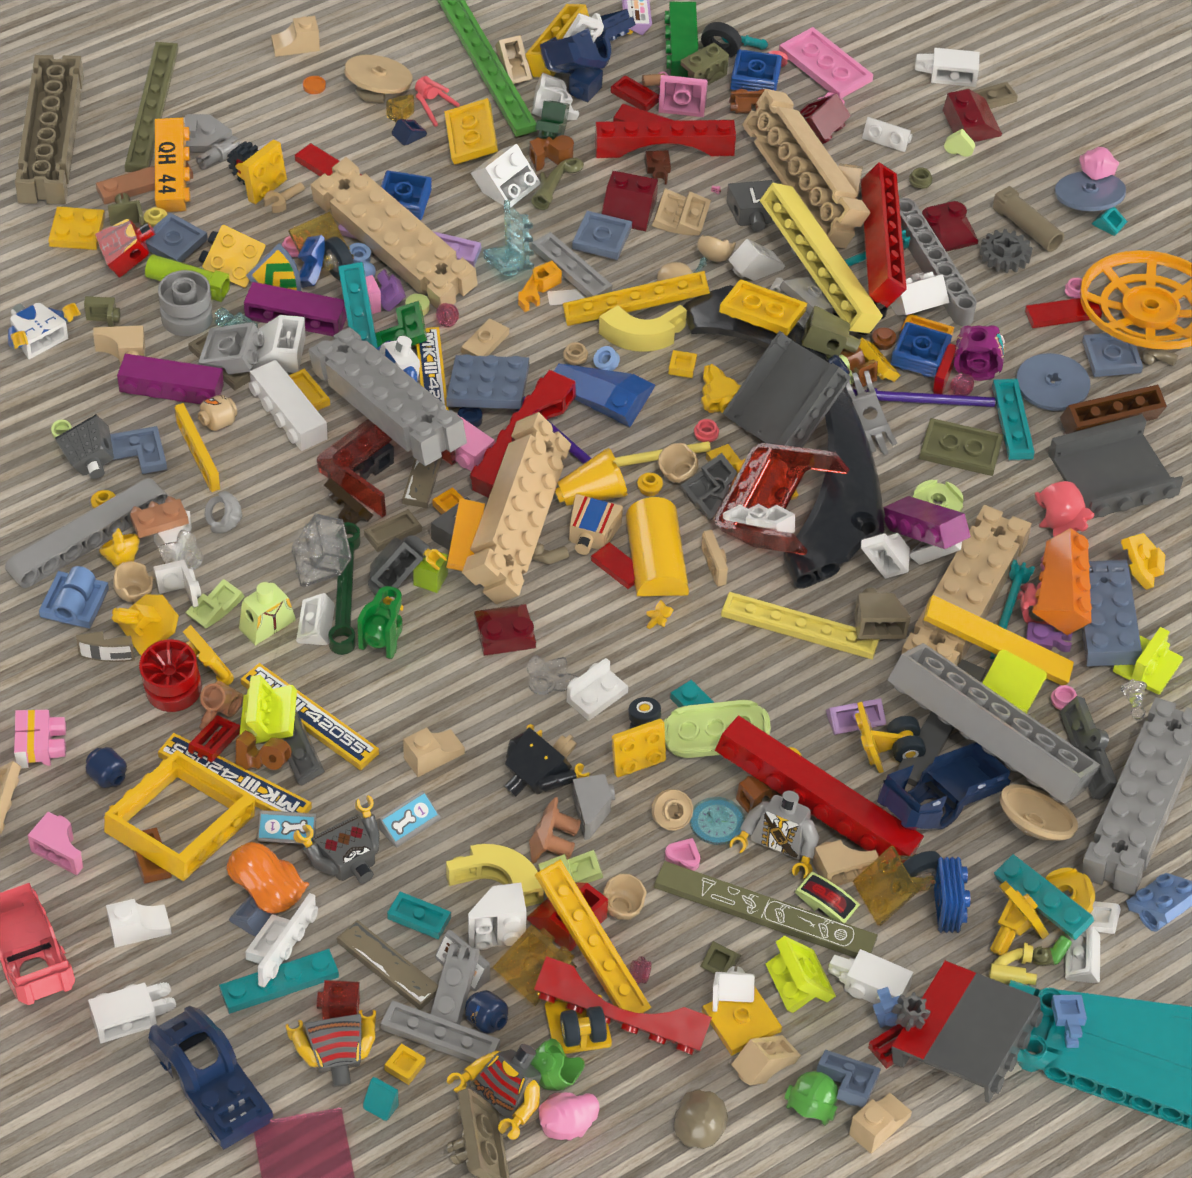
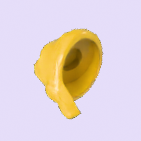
(120, 548)

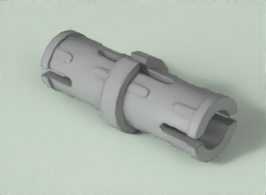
(217, 152)

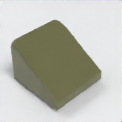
(719, 958)

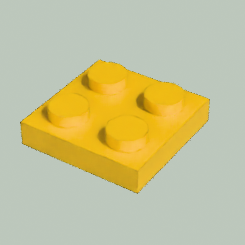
(76, 228)

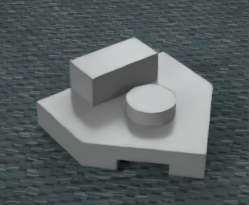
(205, 132)

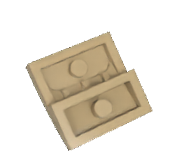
(681, 213)

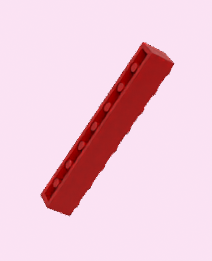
(883, 235)
(819, 791)

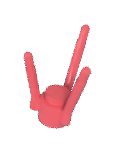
(429, 90)

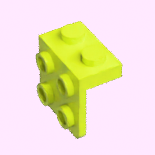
(1015, 679)

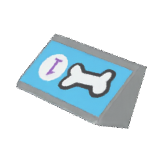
(408, 819)
(281, 825)

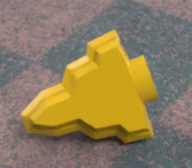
(717, 389)

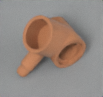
(219, 698)

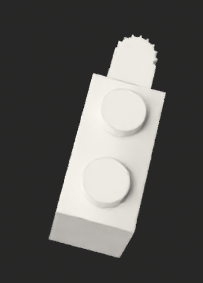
(129, 1010)

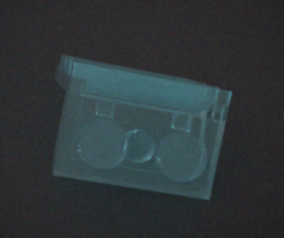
(516, 252)

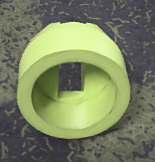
(60, 427)

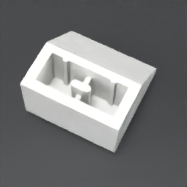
(506, 176)
(922, 293)
(282, 342)
(497, 917)

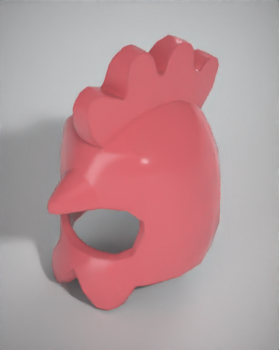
(1063, 508)

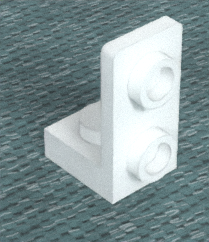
(175, 577)

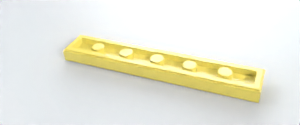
(797, 625)

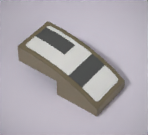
(97, 648)

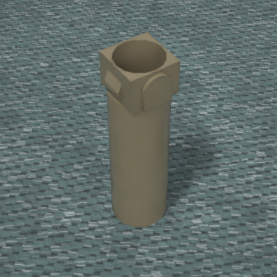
(1027, 218)

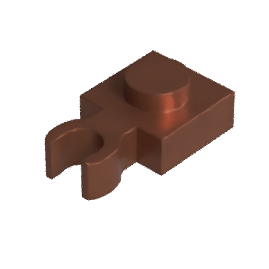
(658, 164)

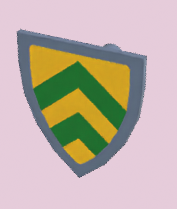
(277, 270)

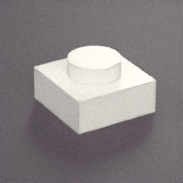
(1105, 916)

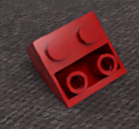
(547, 917)

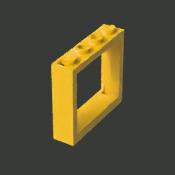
(181, 865)

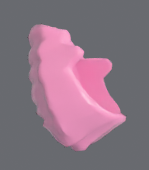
(1098, 163)
(568, 1115)

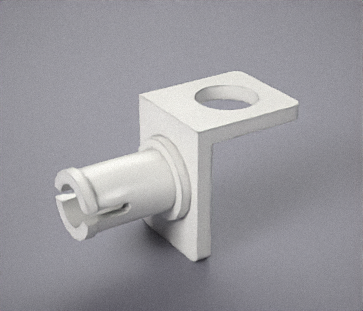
(733, 986)

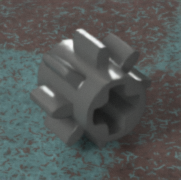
(910, 1011)

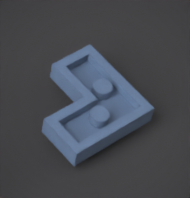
(141, 443)
(856, 1077)

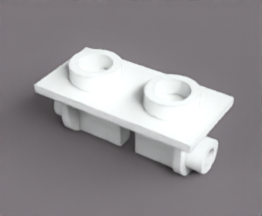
(886, 134)

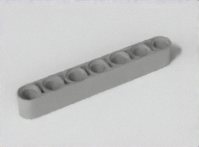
(933, 257)
(81, 534)

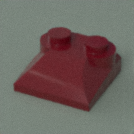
(951, 225)
(505, 629)

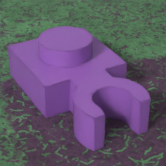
(1046, 637)

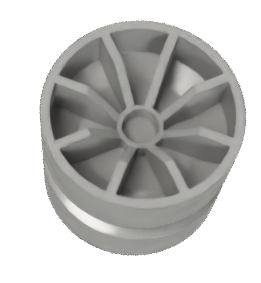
(185, 303)

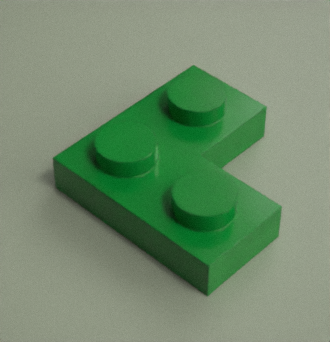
(410, 324)

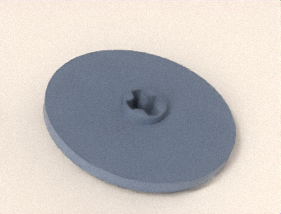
(1085, 194)
(1038, 372)

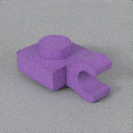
(391, 290)

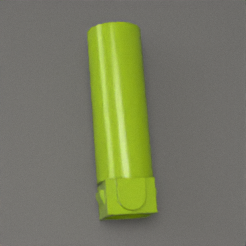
(159, 267)

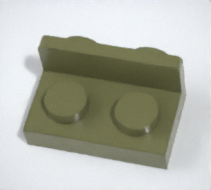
(707, 63)

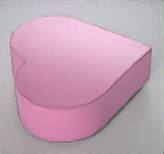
(683, 854)

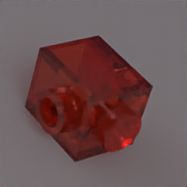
(339, 999)

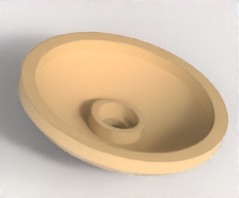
(1037, 813)

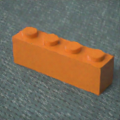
(1065, 583)

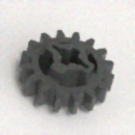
(1005, 251)

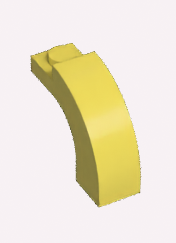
(641, 334)
(498, 864)

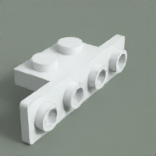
(277, 939)

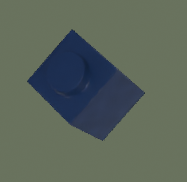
(585, 83)

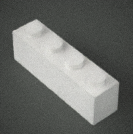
(288, 405)

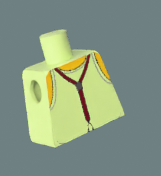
(265, 613)

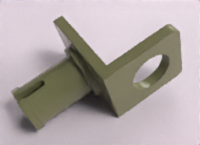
(124, 210)

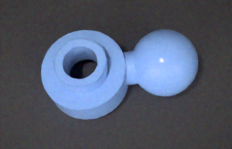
(362, 253)
(606, 358)

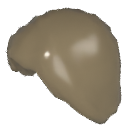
(700, 1119)

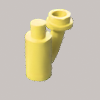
(1001, 972)

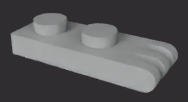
(455, 983)

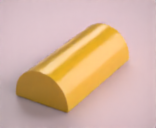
(656, 548)

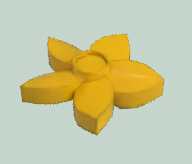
(659, 615)

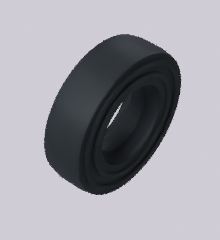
(725, 31)

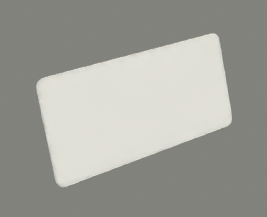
(562, 296)

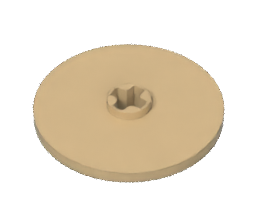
(378, 74)

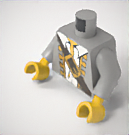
(782, 827)

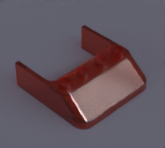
(351, 450)
(770, 479)

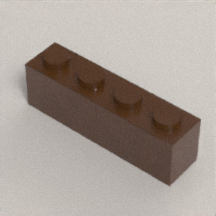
(1112, 408)

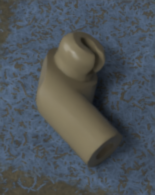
(369, 96)
(1159, 354)
(549, 557)

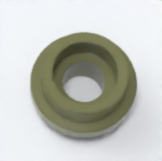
(920, 178)

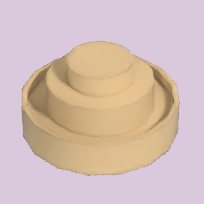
(672, 809)

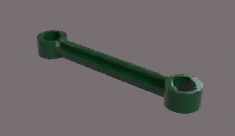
(344, 599)

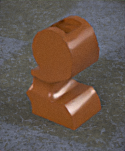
(556, 150)
(858, 365)
(272, 754)
(752, 791)

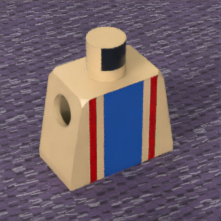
(593, 523)

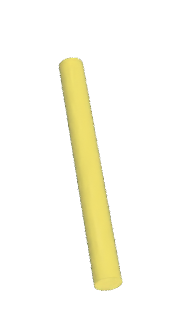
(654, 455)

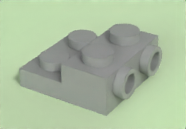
(232, 347)

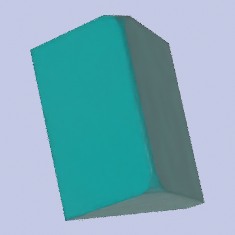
(1110, 221)
(381, 1099)

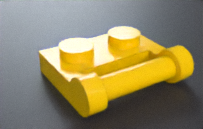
(208, 656)

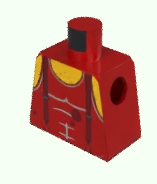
(124, 245)

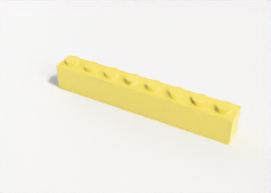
(821, 258)

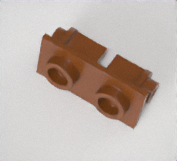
(742, 100)

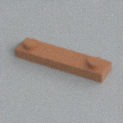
(130, 183)

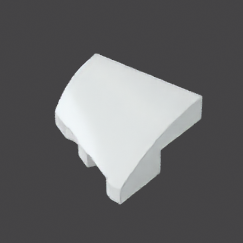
(552, 89)
(774, 518)

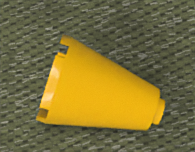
(594, 479)

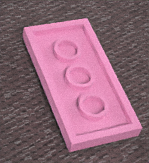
(826, 63)

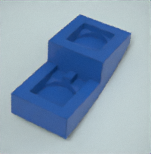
(312, 256)

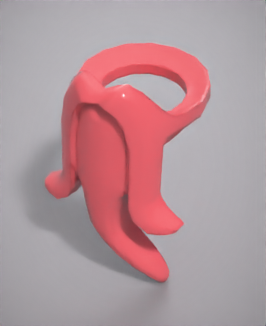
(1028, 599)

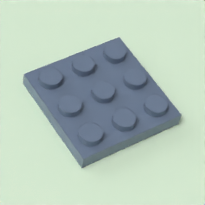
(488, 381)

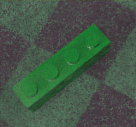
(681, 34)

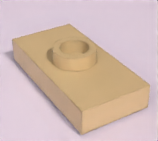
(485, 339)
(714, 557)

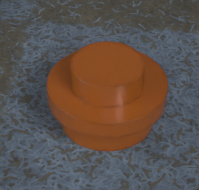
(884, 338)

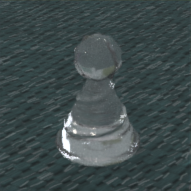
(1134, 692)

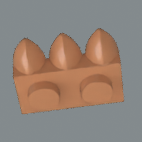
(158, 517)

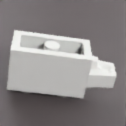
(950, 66)
(868, 974)

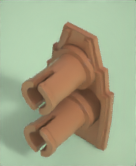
(543, 836)

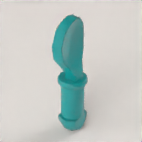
(754, 42)

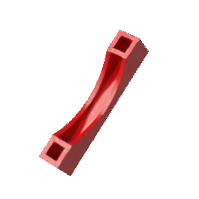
(621, 137)
(550, 399)
(681, 1026)

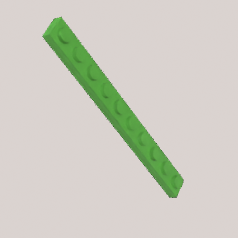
(489, 66)

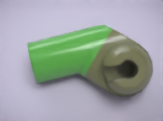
(1052, 955)

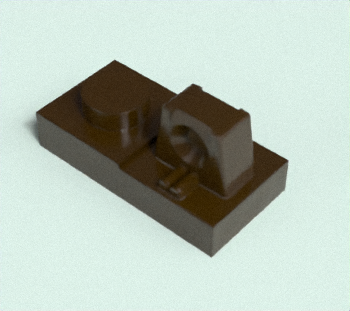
(353, 510)

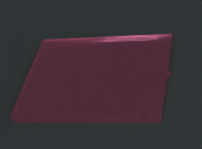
(305, 1146)

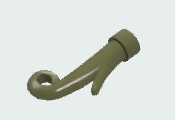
(544, 195)

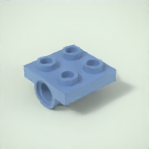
(74, 597)
(1162, 900)

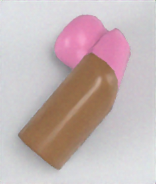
(652, 79)

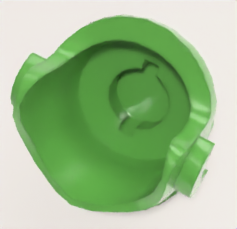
(555, 1067)
(814, 1096)

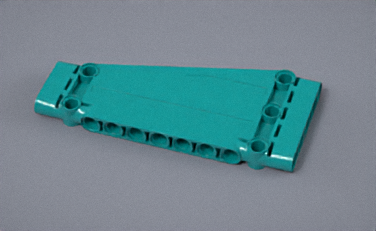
(1127, 1053)

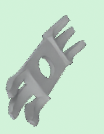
(869, 400)

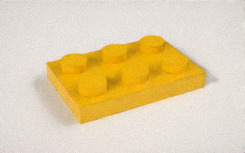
(471, 131)
(763, 307)

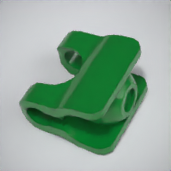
(380, 623)

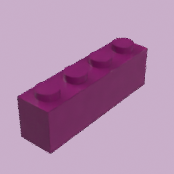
(321, 313)
(169, 379)
(926, 522)

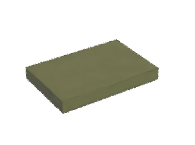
(961, 446)

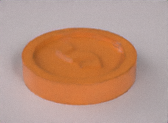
(314, 85)

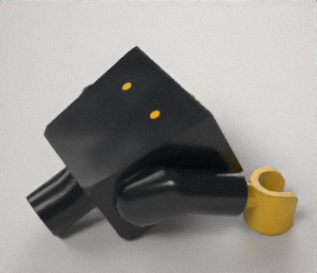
(537, 764)

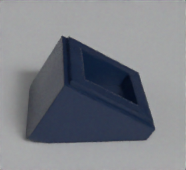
(408, 131)

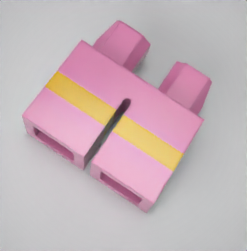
(34, 735)

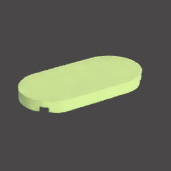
(697, 729)

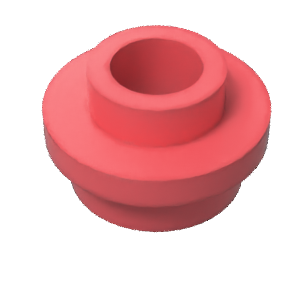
(706, 430)

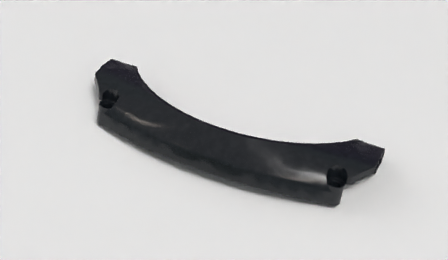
(847, 503)

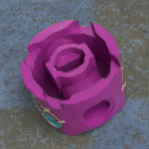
(979, 352)

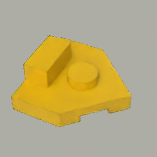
(1146, 559)

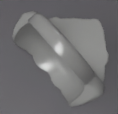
(232, 514)

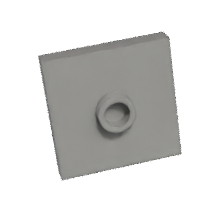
(808, 291)

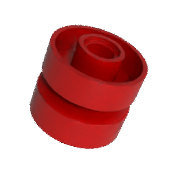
(170, 675)

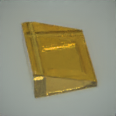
(400, 107)

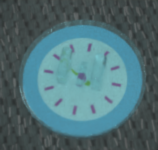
(716, 820)

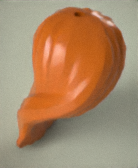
(268, 880)

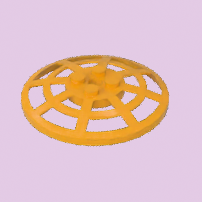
(1139, 298)

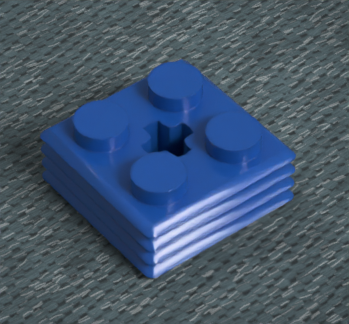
(755, 71)
(408, 190)
(920, 349)
(950, 894)

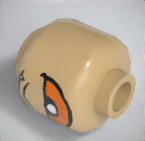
(217, 412)

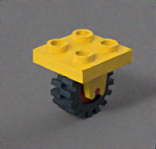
(258, 169)

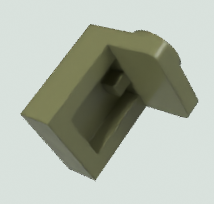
(102, 310)

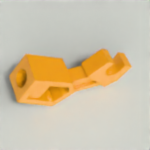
(542, 279)

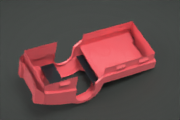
(28, 935)

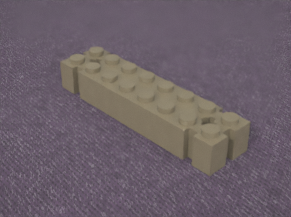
(49, 129)

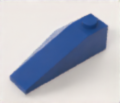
(609, 392)

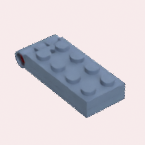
(1114, 627)

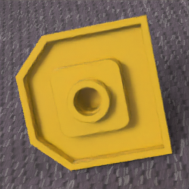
(147, 621)
(1016, 919)

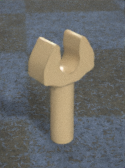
(279, 200)

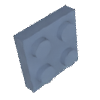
(602, 235)
(175, 238)
(1111, 356)

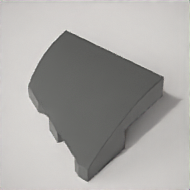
(710, 485)

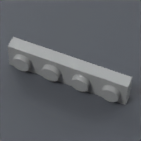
(571, 265)
(437, 1033)

